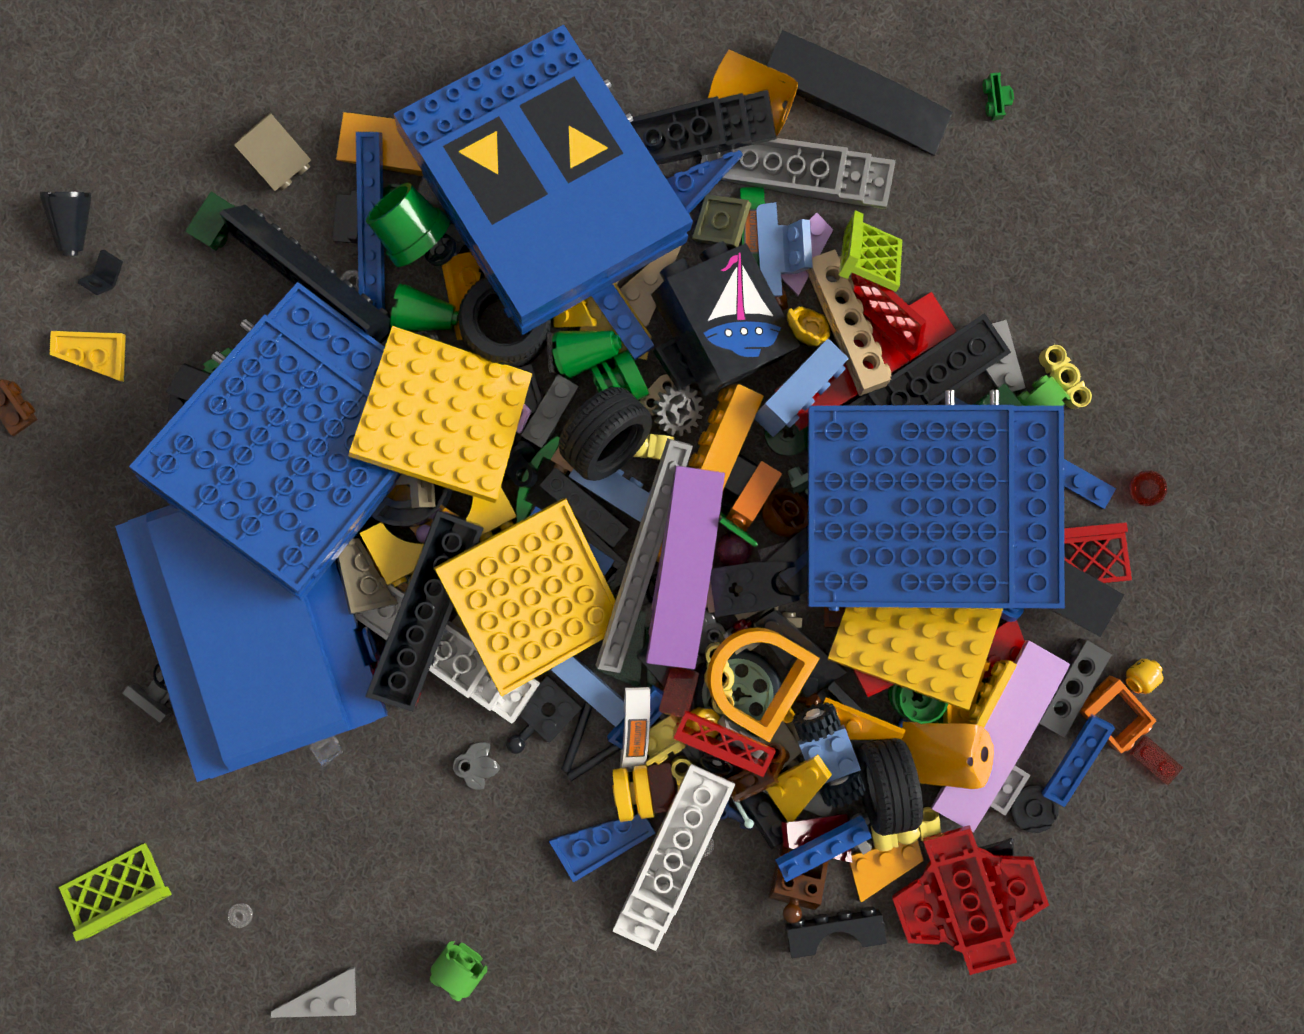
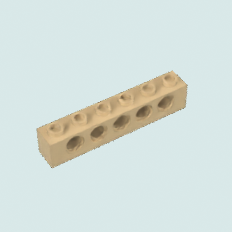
(864, 379)

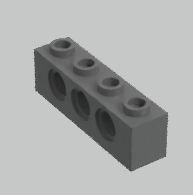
(1083, 681)

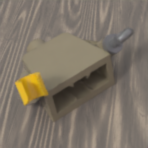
(787, 737)

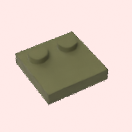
(721, 220)

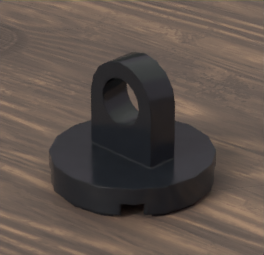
(519, 461)

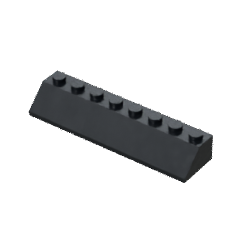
(303, 267)
(421, 615)

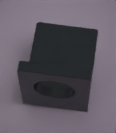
(105, 273)

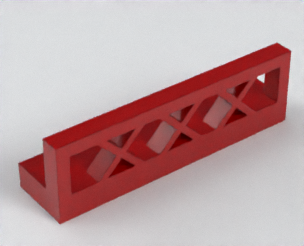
(722, 749)

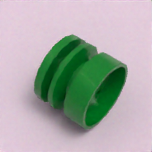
(623, 375)
(920, 710)

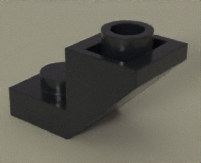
(737, 481)

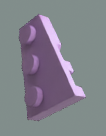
(820, 233)

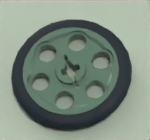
(757, 669)

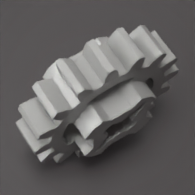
(688, 406)

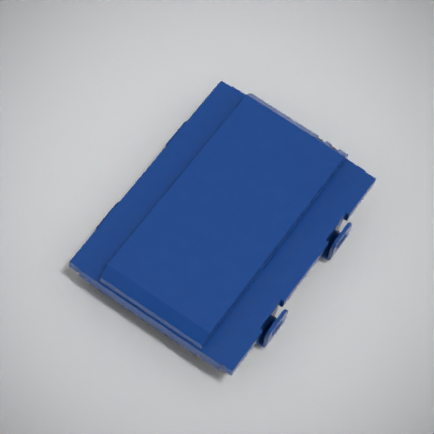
(242, 654)

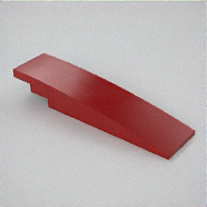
(843, 388)

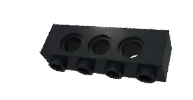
(585, 507)

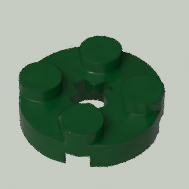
(788, 446)

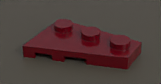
(803, 831)

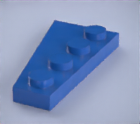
(596, 845)

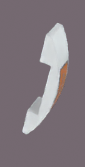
(635, 727)

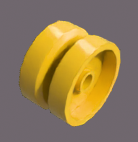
(630, 793)

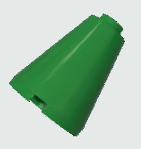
(421, 311)
(583, 350)

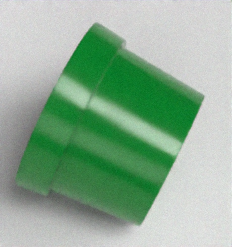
(406, 224)

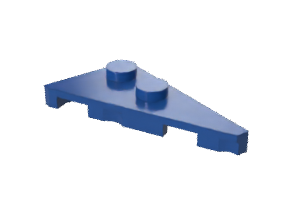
(699, 180)

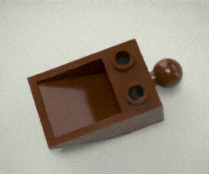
(798, 893)

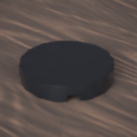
(1032, 803)

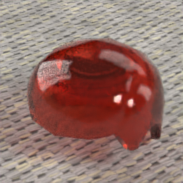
(1153, 488)

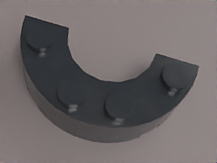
(403, 515)

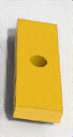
(991, 692)

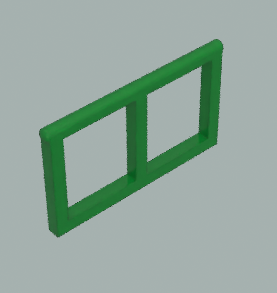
(743, 534)

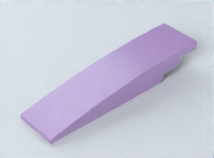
(1010, 728)

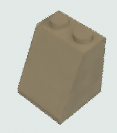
(273, 152)

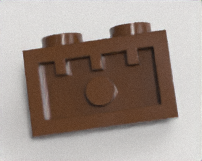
(14, 411)

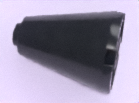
(67, 219)

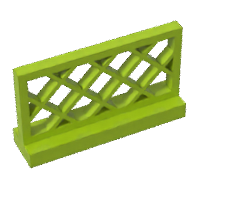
(855, 248)
(125, 909)

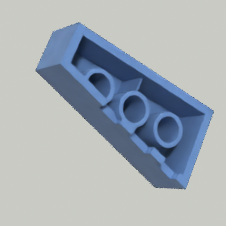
(801, 387)
(618, 491)

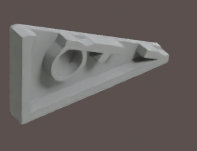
(330, 998)

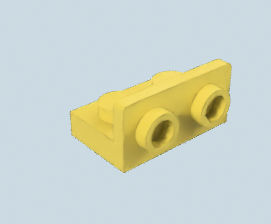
(662, 741)

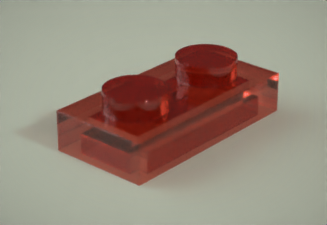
(1156, 760)
(661, 786)

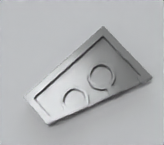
(1008, 368)

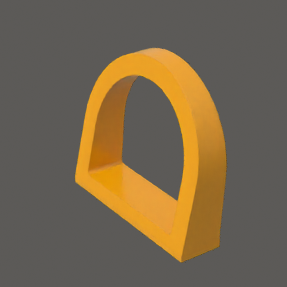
(787, 692)

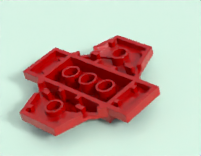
(970, 899)

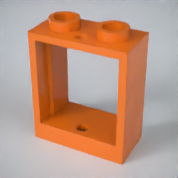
(754, 496)
(1105, 693)

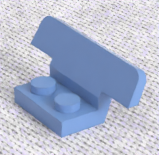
(781, 247)

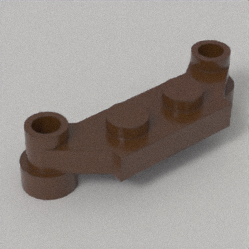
(750, 783)

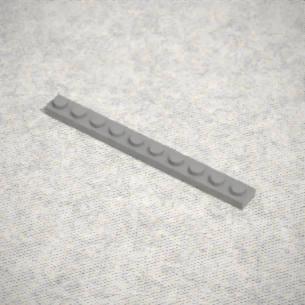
(641, 559)

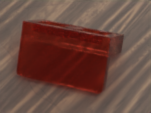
(679, 692)

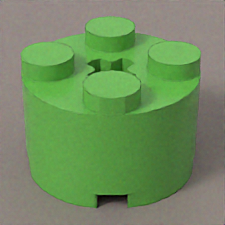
(1045, 393)
(458, 970)

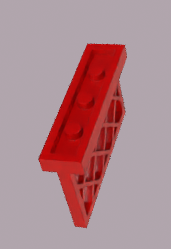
(891, 317)
(1098, 533)

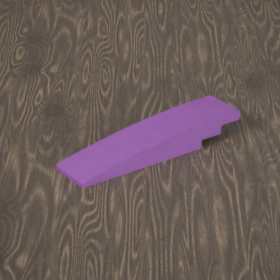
(685, 567)

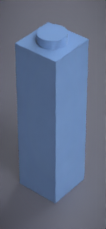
(591, 689)

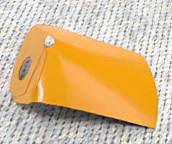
(743, 75)
(943, 751)

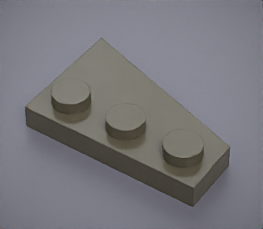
(361, 581)

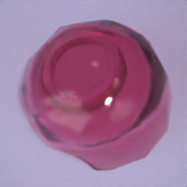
(734, 549)

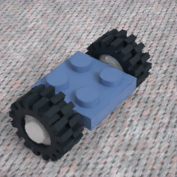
(825, 736)

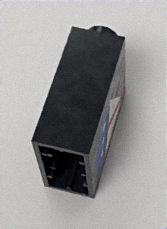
(723, 316)

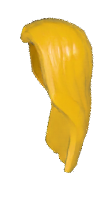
(808, 326)

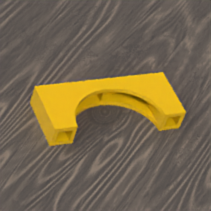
(398, 558)

